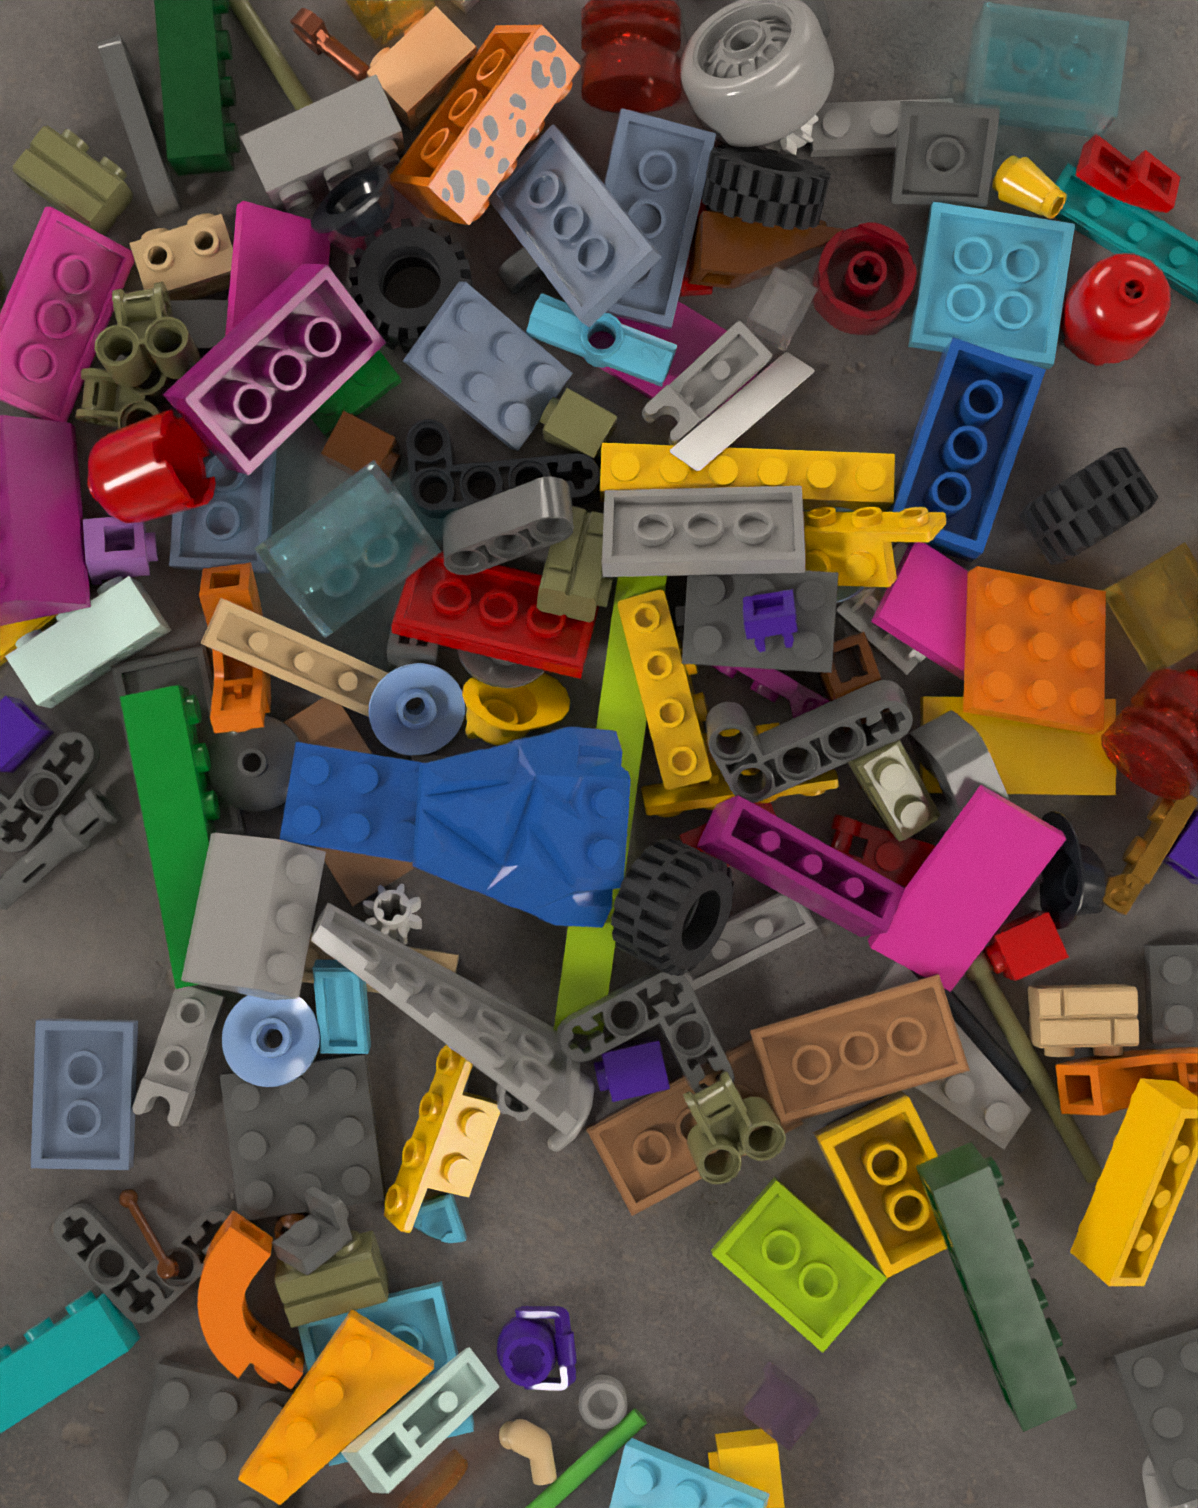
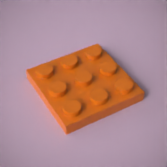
(1034, 651)

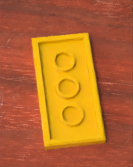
(1034, 756)

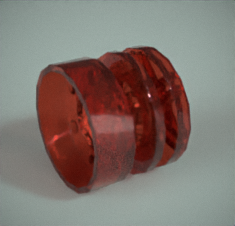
(630, 55)
(1158, 735)

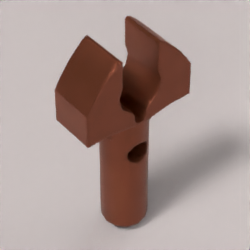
(317, 38)

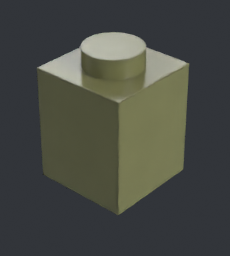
(577, 425)

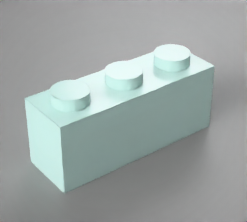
(87, 642)

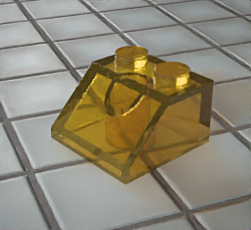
(1160, 607)

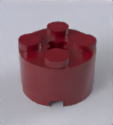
(869, 251)

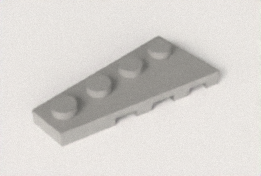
(975, 1096)

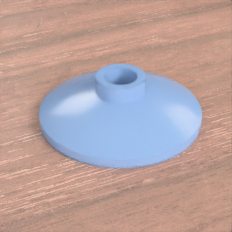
(418, 729)
(247, 1033)

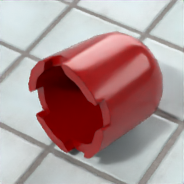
(1100, 311)
(150, 470)

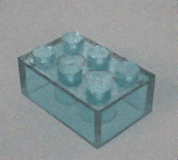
(1047, 68)
(348, 549)

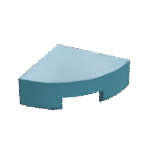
(441, 1219)

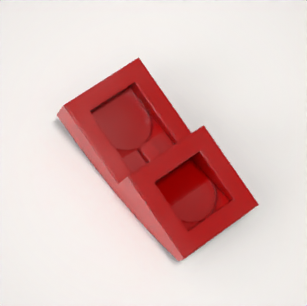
(1138, 182)

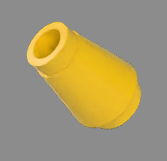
(1027, 187)

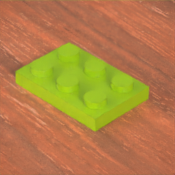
(798, 1264)

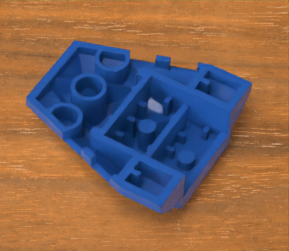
(530, 823)

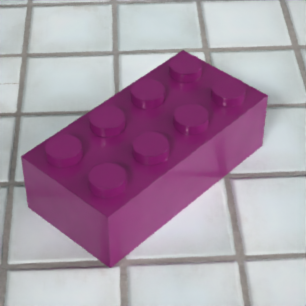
(275, 368)

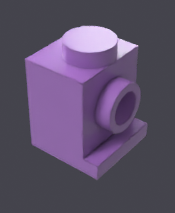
(117, 549)

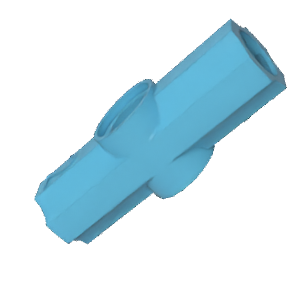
(631, 353)

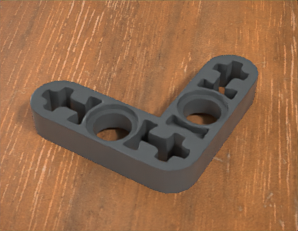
(56, 754)
(668, 1017)
(165, 1290)

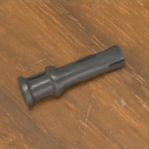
(69, 835)

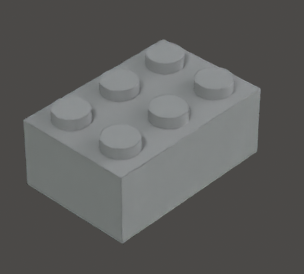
(325, 144)

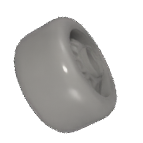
(757, 71)

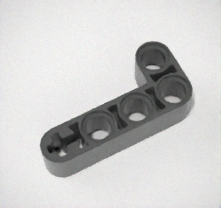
(806, 731)
(958, 760)

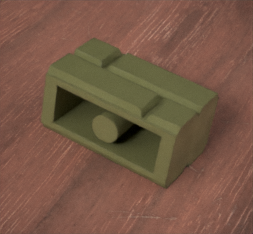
(73, 180)
(574, 573)
(895, 790)
(344, 1282)

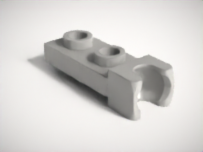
(709, 381)
(180, 1052)

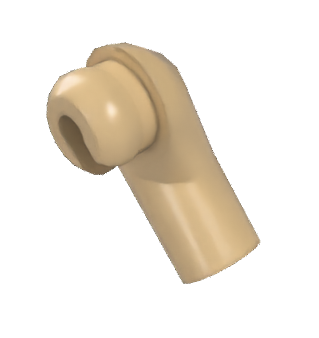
(532, 1443)

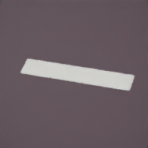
(741, 411)

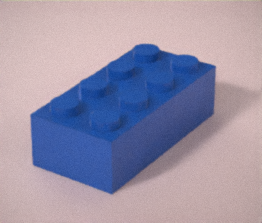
(967, 443)
(351, 802)

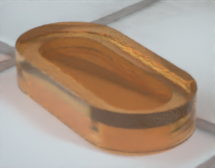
(437, 1482)

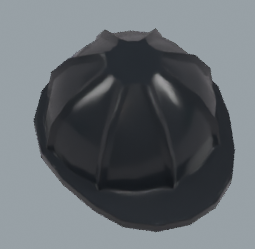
(356, 204)

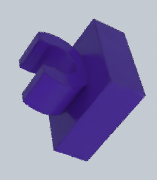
(769, 616)

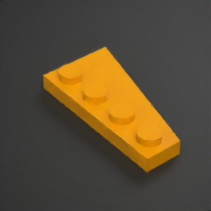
(338, 1399)

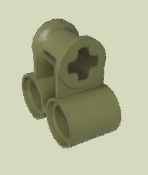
(146, 331)
(115, 405)
(728, 1125)

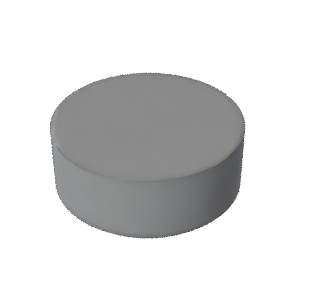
(602, 1401)

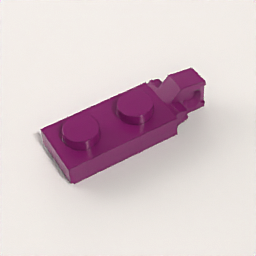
(773, 683)

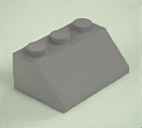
(254, 916)

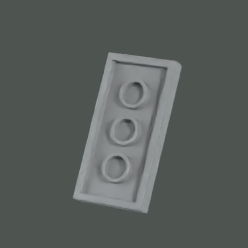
(703, 531)

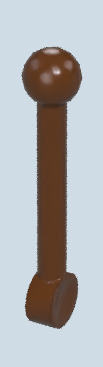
(167, 1267)

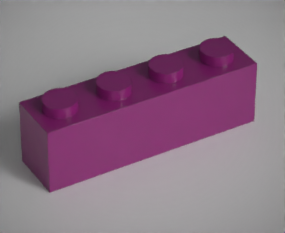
(800, 867)

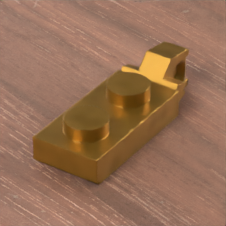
(1147, 853)

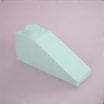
(419, 1422)

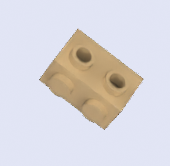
(188, 259)

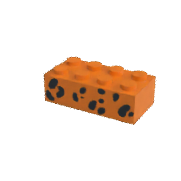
(485, 123)

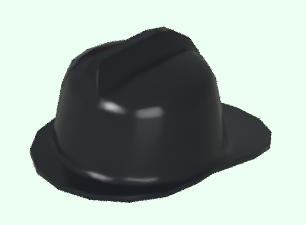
(1073, 877)

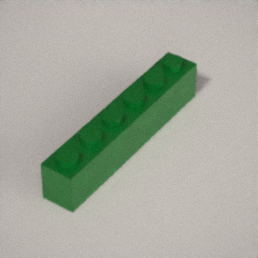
(173, 804)

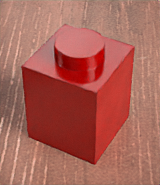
(1025, 946)

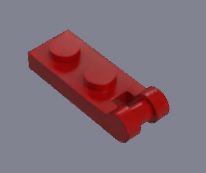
(881, 850)

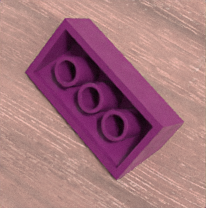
(40, 521)

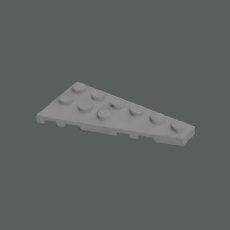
(478, 1025)

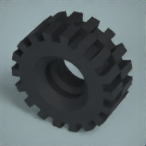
(765, 187)

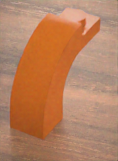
(239, 689)
(1106, 1083)
(223, 1311)

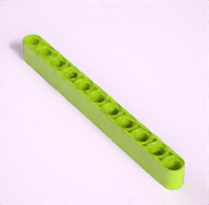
(591, 949)

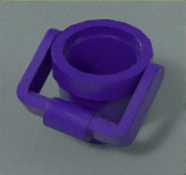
(532, 1346)

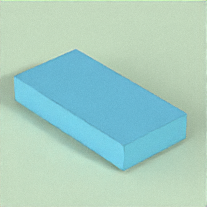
(341, 1009)

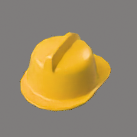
(510, 713)

